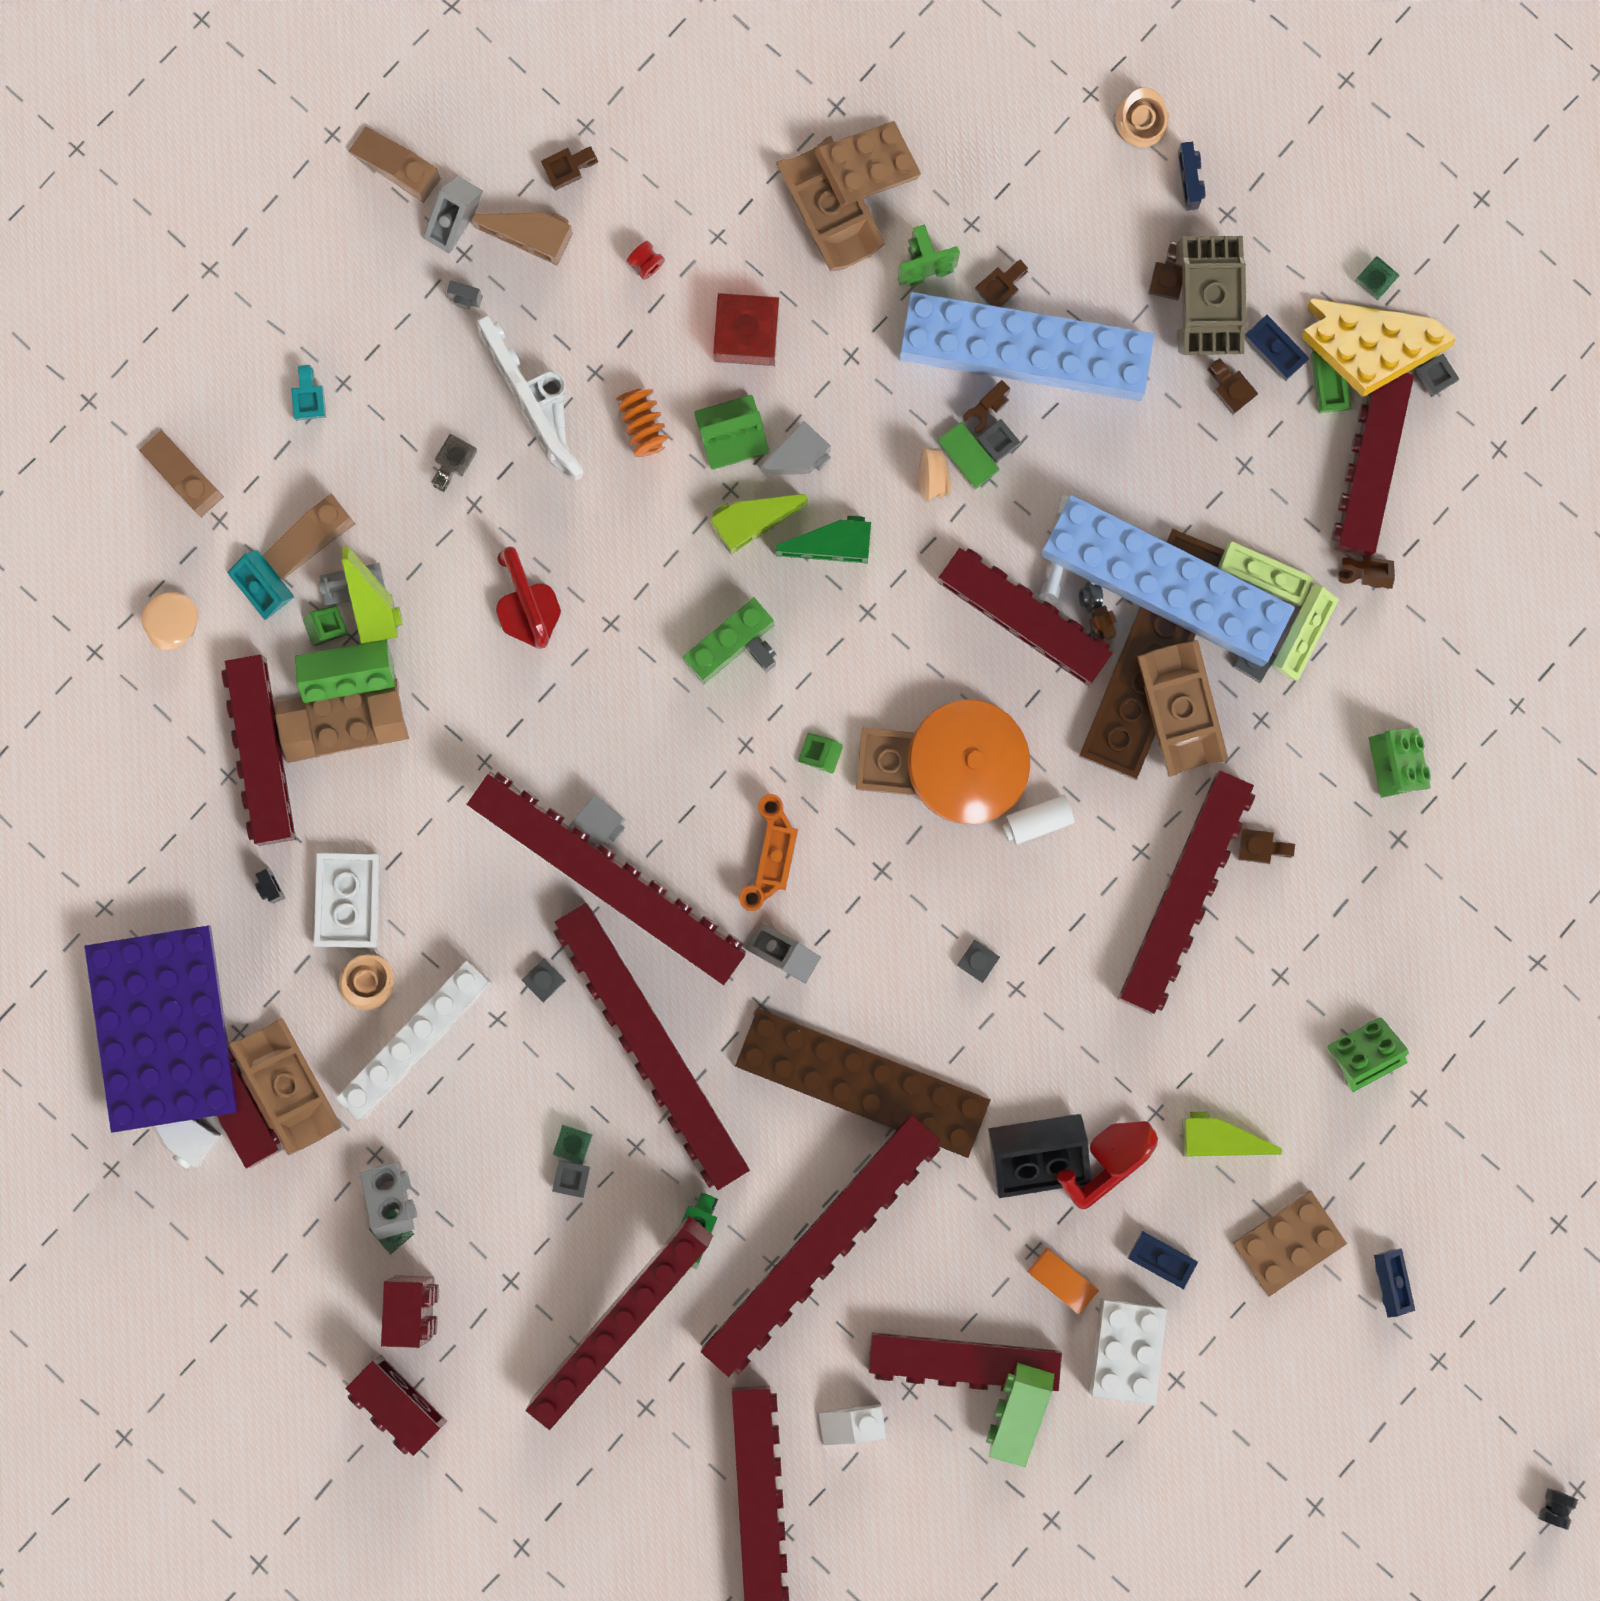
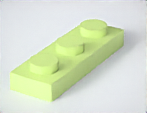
(1266, 573)
(1305, 632)

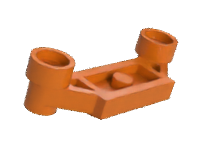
(775, 855)

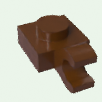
(564, 168)
(1167, 277)
(999, 286)
(1233, 389)
(993, 400)
(1370, 570)
(1103, 623)
(1259, 846)

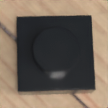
(268, 886)

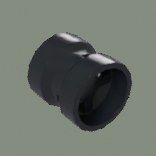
(1558, 1509)

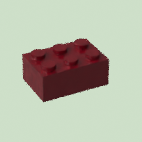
(409, 1311)
(395, 1406)

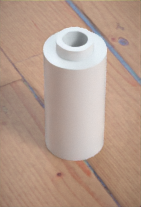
(1038, 820)

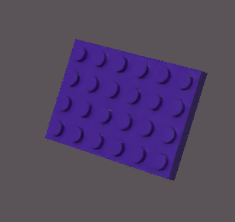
(161, 1029)

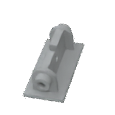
(335, 587)

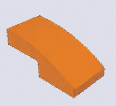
(1062, 1281)

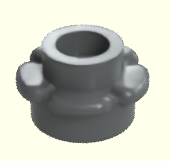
(1091, 597)

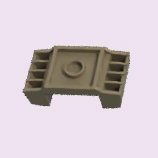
(1212, 295)

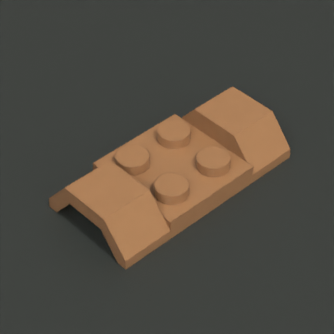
(840, 232)
(1182, 707)
(340, 723)
(284, 1087)

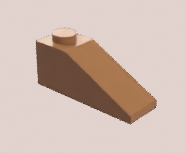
(396, 163)
(532, 232)
(181, 473)
(308, 536)

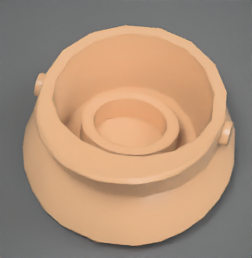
(1142, 117)
(933, 474)
(169, 620)
(366, 981)

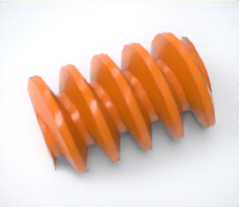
(642, 422)

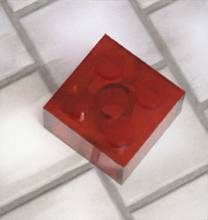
(746, 329)

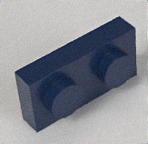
(1189, 163)
(1276, 347)
(1162, 1260)
(1394, 1283)

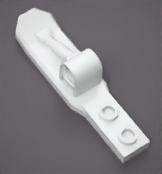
(540, 409)

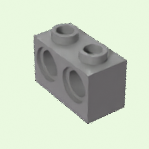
(382, 1202)

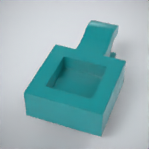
(308, 399)

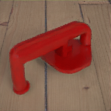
(531, 610)
(1120, 1151)

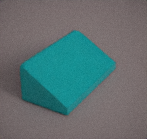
(260, 584)

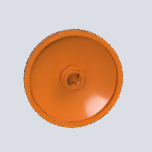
(968, 762)

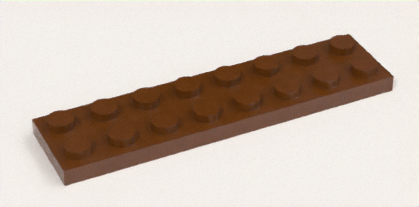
(1123, 721)
(860, 1081)

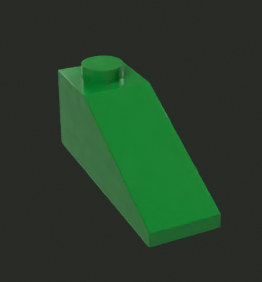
(837, 541)

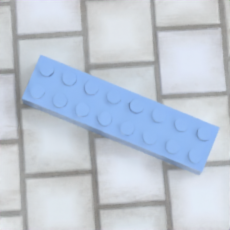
(1027, 346)
(1167, 581)

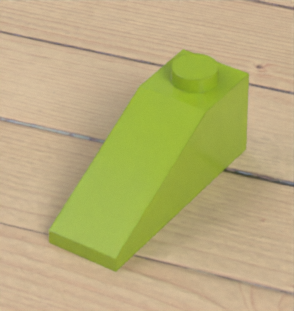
(749, 519)
(370, 601)
(1218, 1138)

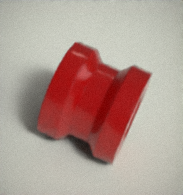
(645, 260)

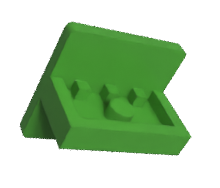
(924, 260)
(732, 432)
(1399, 762)
(1368, 1053)

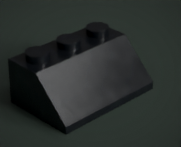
(1034, 1152)

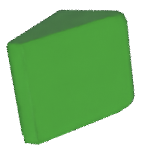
(324, 625)
(820, 753)

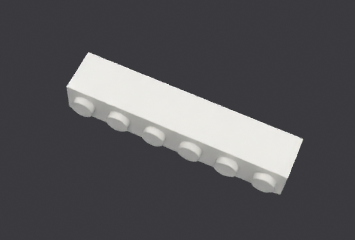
(414, 1041)

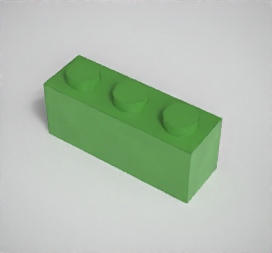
(728, 640)
(345, 671)
(1020, 1414)

